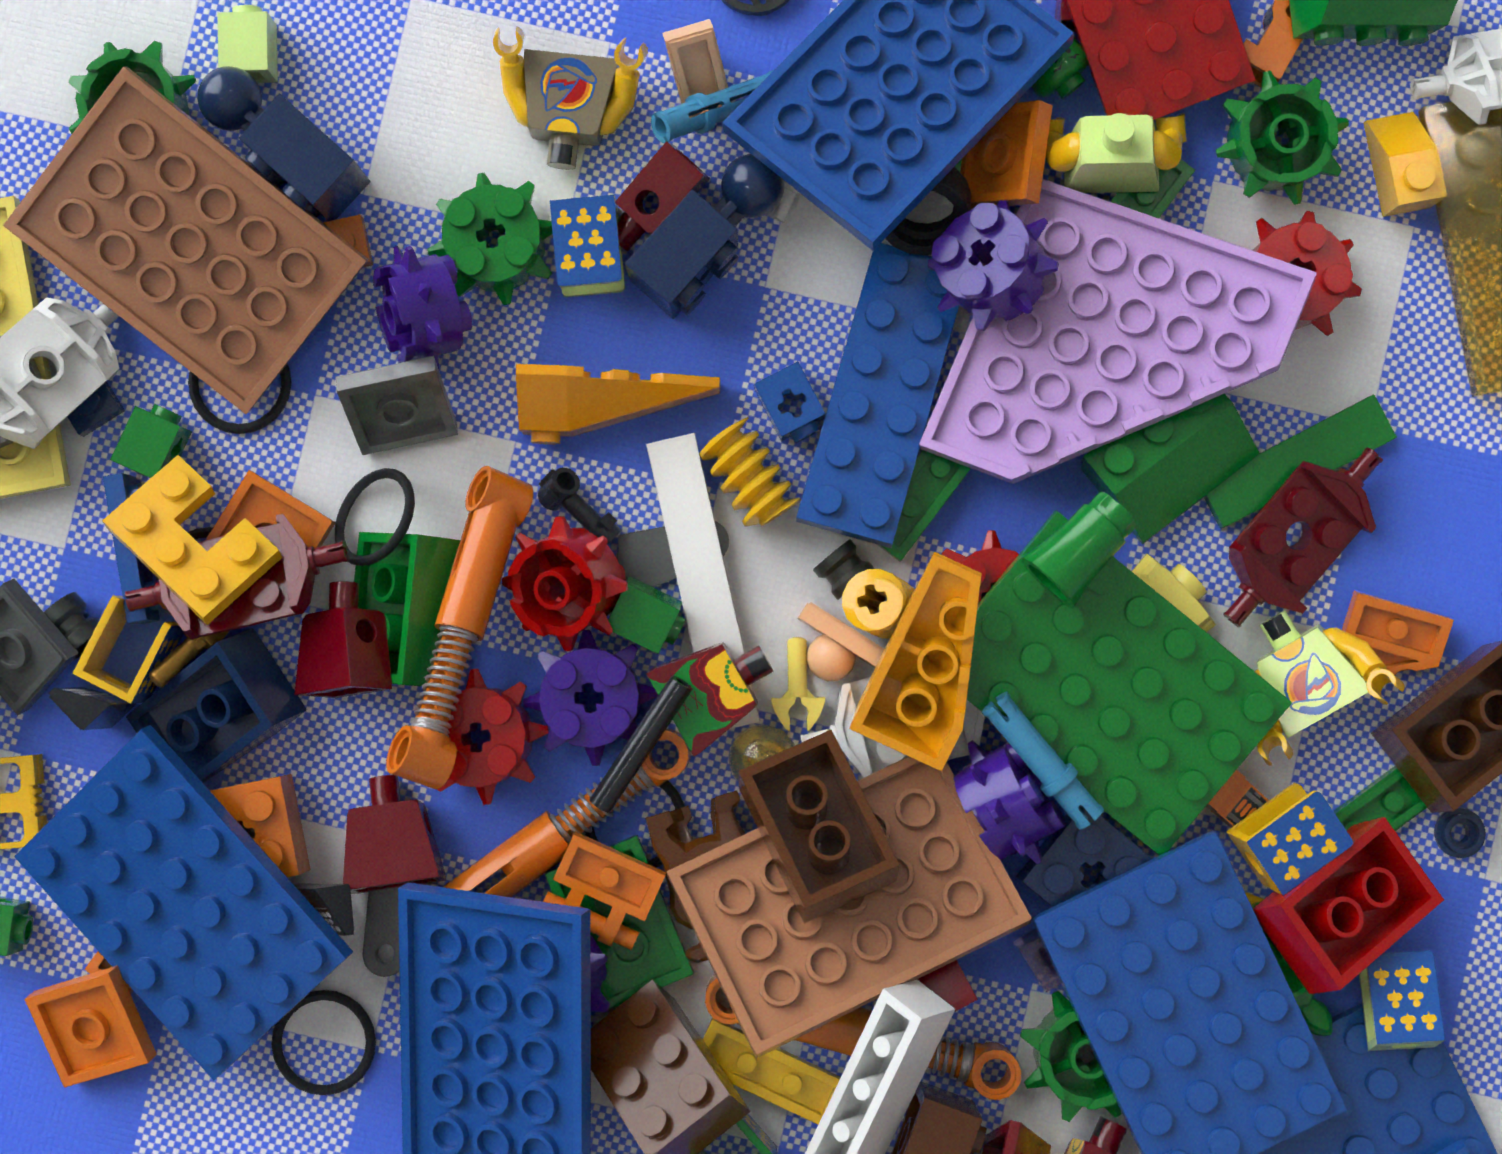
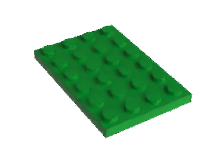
(1122, 692)

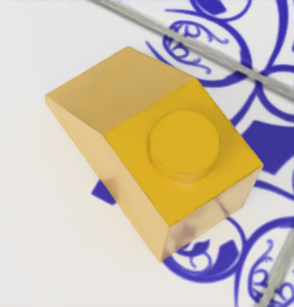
(1404, 164)

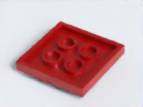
(1160, 52)

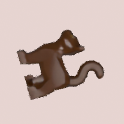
(676, 846)

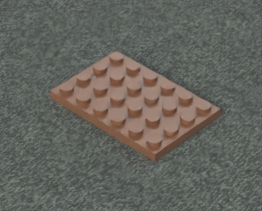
(185, 240)
(802, 975)

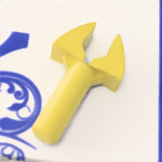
(797, 686)

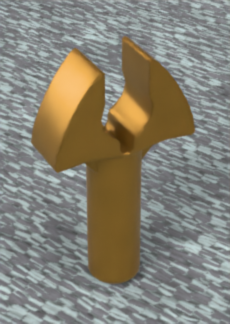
(181, 657)

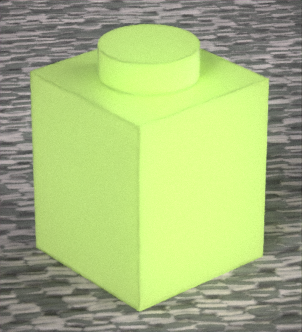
(248, 42)

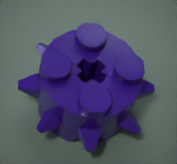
(991, 263)
(421, 306)
(571, 720)
(1007, 802)

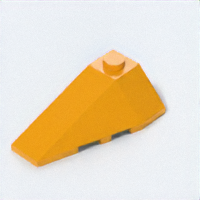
(569, 402)
(924, 672)

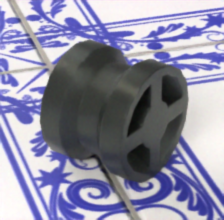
(841, 567)

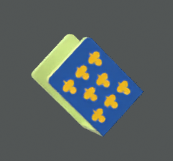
(587, 246)
(1402, 1002)

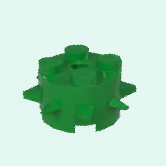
(145, 64)
(1293, 111)
(518, 252)
(1055, 1052)

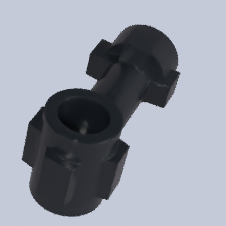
(559, 490)

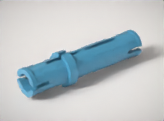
(677, 121)
(1056, 776)

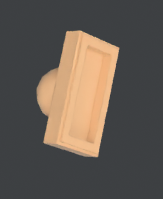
(695, 60)
(835, 651)

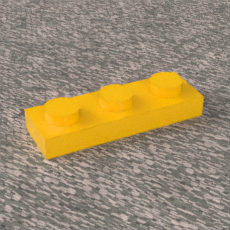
(773, 1076)

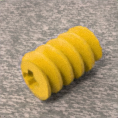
(748, 475)
(866, 594)

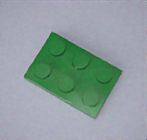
(657, 950)

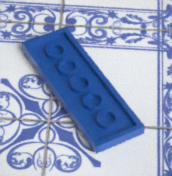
(879, 400)

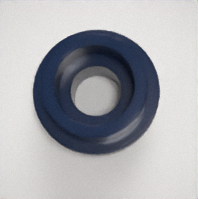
(1473, 838)

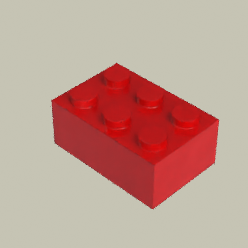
(1349, 908)

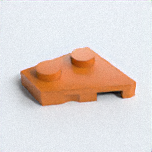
(1397, 632)

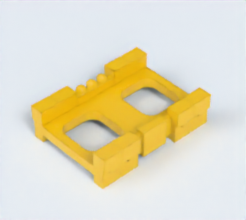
(26, 798)

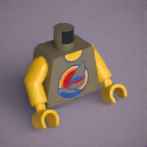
(568, 95)

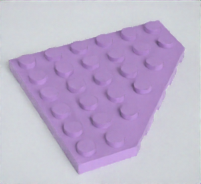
(1119, 339)

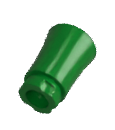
(1080, 548)

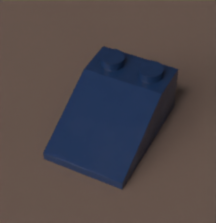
(221, 705)

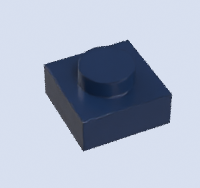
(96, 410)

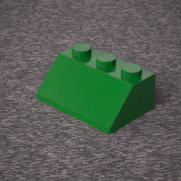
(1369, 20)
(1171, 463)
(409, 593)

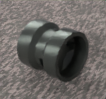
(72, 620)

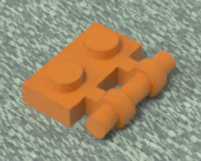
(609, 878)

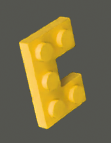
(200, 578)

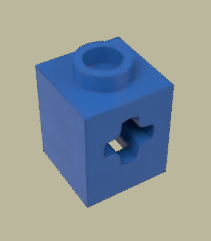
(790, 382)

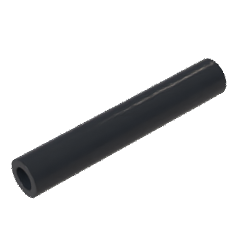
(641, 743)

